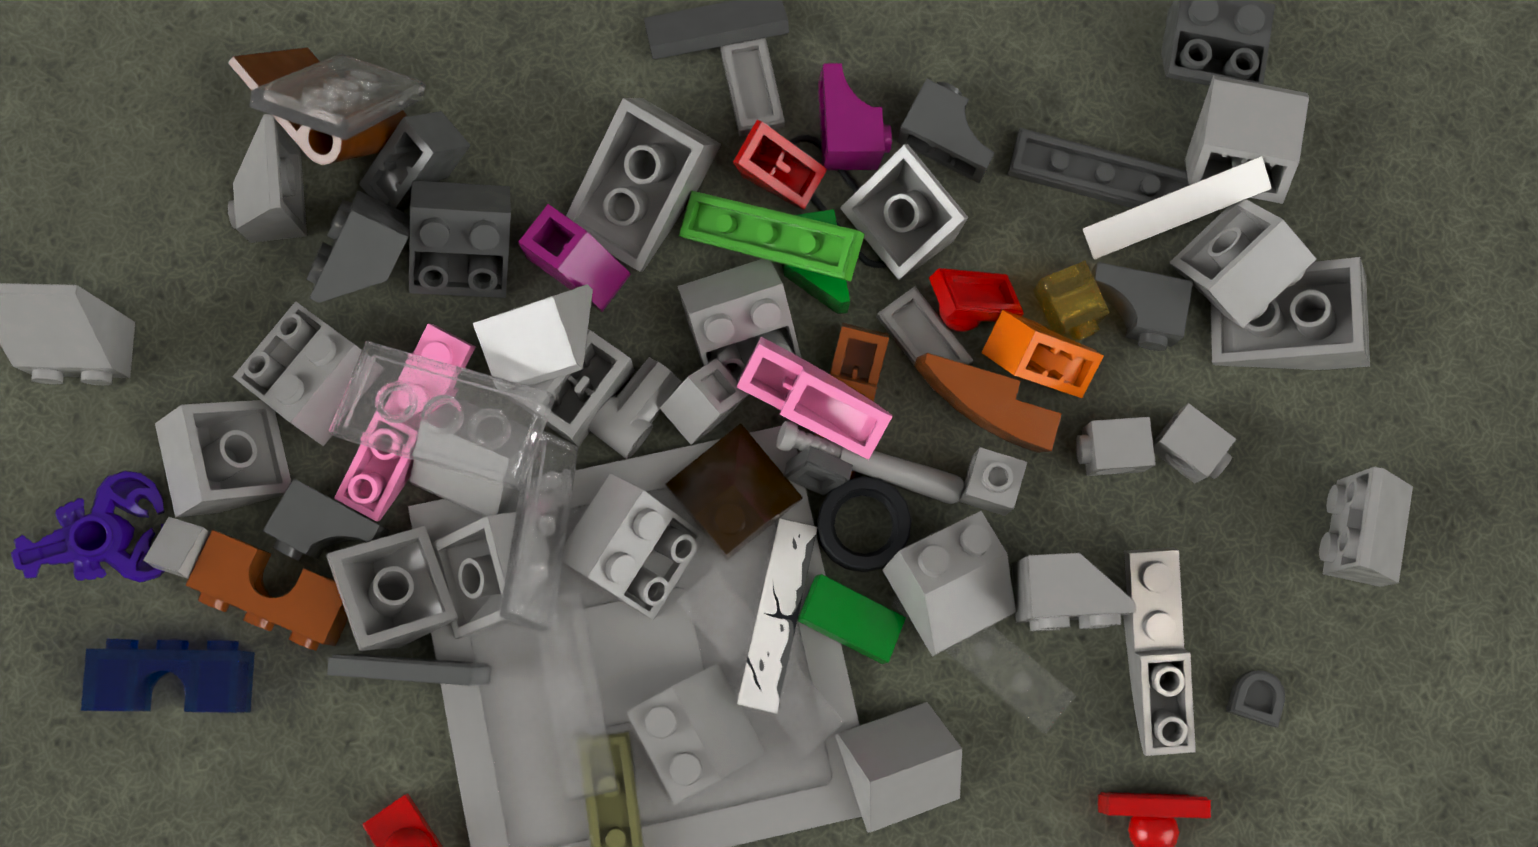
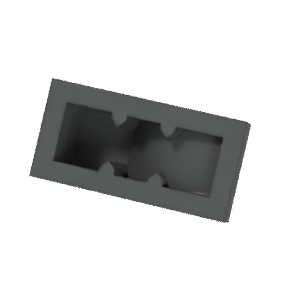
(940, 131)
(418, 150)
(1148, 302)
(312, 522)

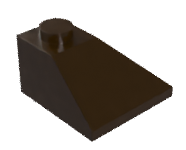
(733, 491)

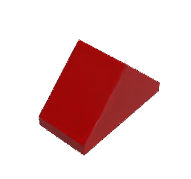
(778, 166)

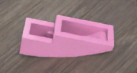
(813, 398)

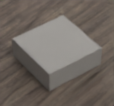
(177, 547)

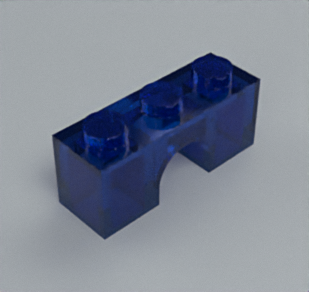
(125, 676)

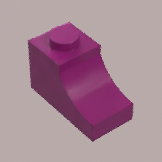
(849, 128)

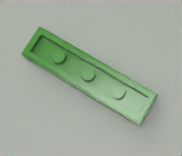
(772, 235)

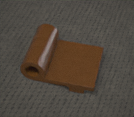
(318, 146)

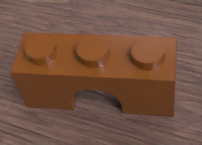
(233, 575)

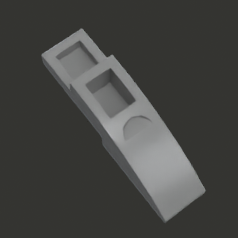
(1157, 653)

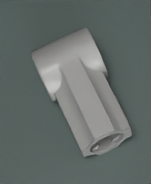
(628, 418)

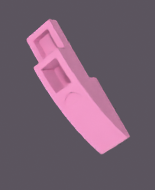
(379, 476)

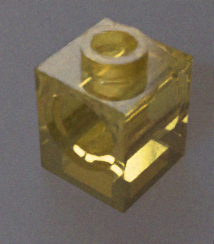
(1072, 302)

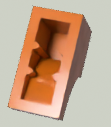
(1041, 355)

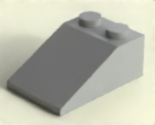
(641, 180)
(1306, 327)
(64, 333)

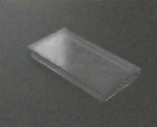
(338, 96)
(442, 415)

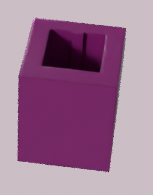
(573, 256)

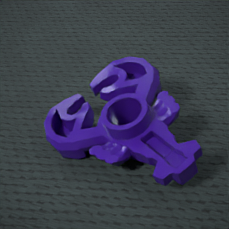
(98, 535)

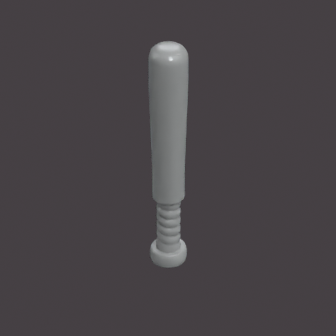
(891, 469)

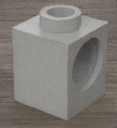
(703, 401)
(1194, 445)
(1116, 446)
(993, 481)

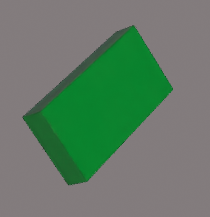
(851, 619)

